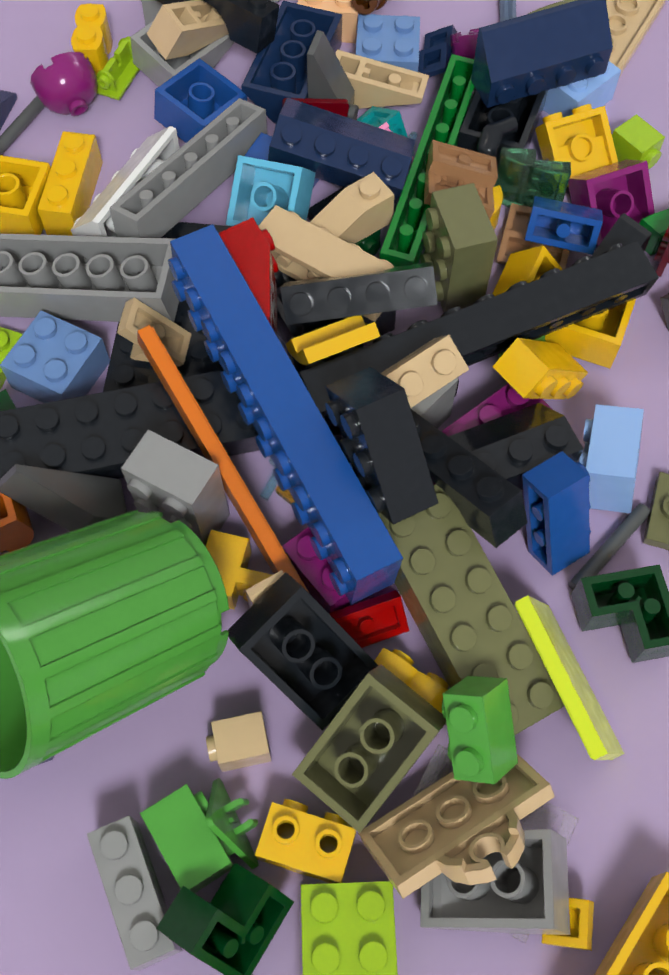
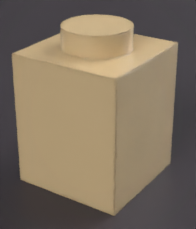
(239, 742)

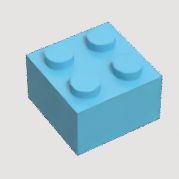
(265, 183)

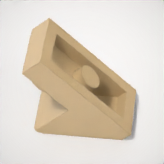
(139, 315)

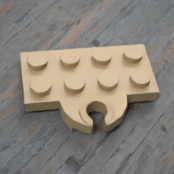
(455, 827)

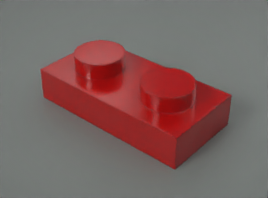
(373, 619)

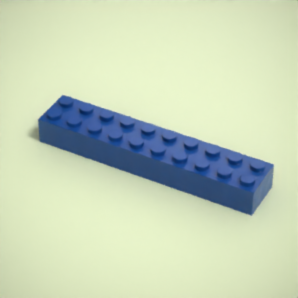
(285, 417)

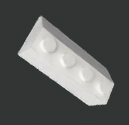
(143, 160)

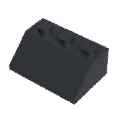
(521, 441)

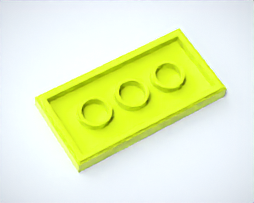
(569, 680)

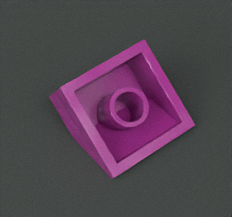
(615, 191)

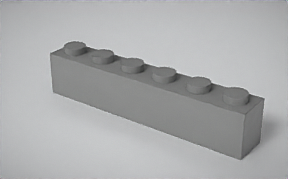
(189, 173)

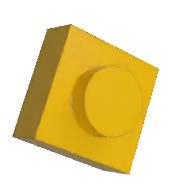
(580, 927)

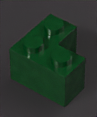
(633, 600)
(231, 928)

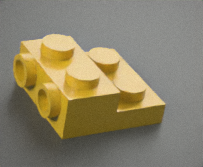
(578, 139)

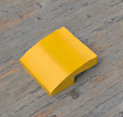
(331, 339)

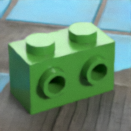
(480, 729)
(186, 841)

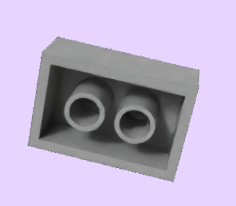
(176, 483)

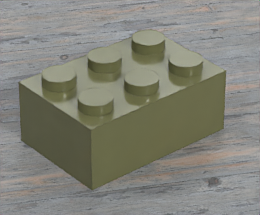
(459, 245)
(369, 747)

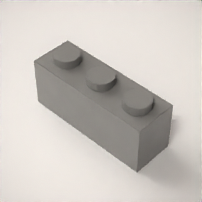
(132, 892)

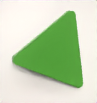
(224, 822)

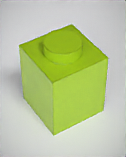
(637, 141)

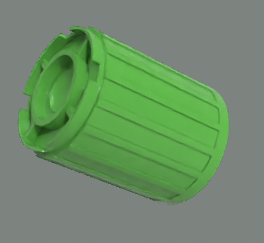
(101, 630)

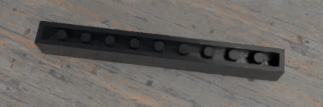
(498, 320)

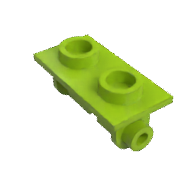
(117, 72)

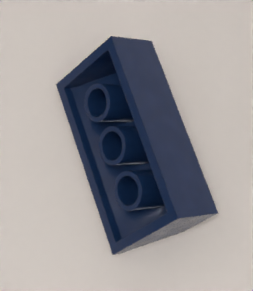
(541, 51)
(282, 66)
(339, 147)

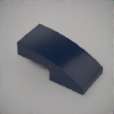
(436, 51)

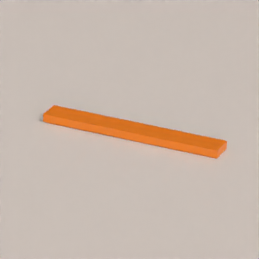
(215, 452)

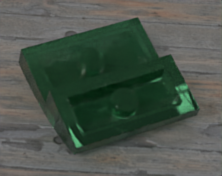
(526, 177)

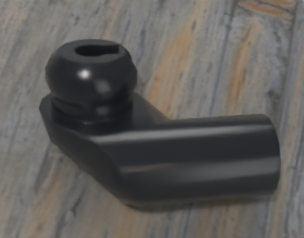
(493, 133)

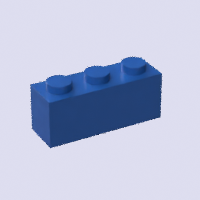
(557, 512)

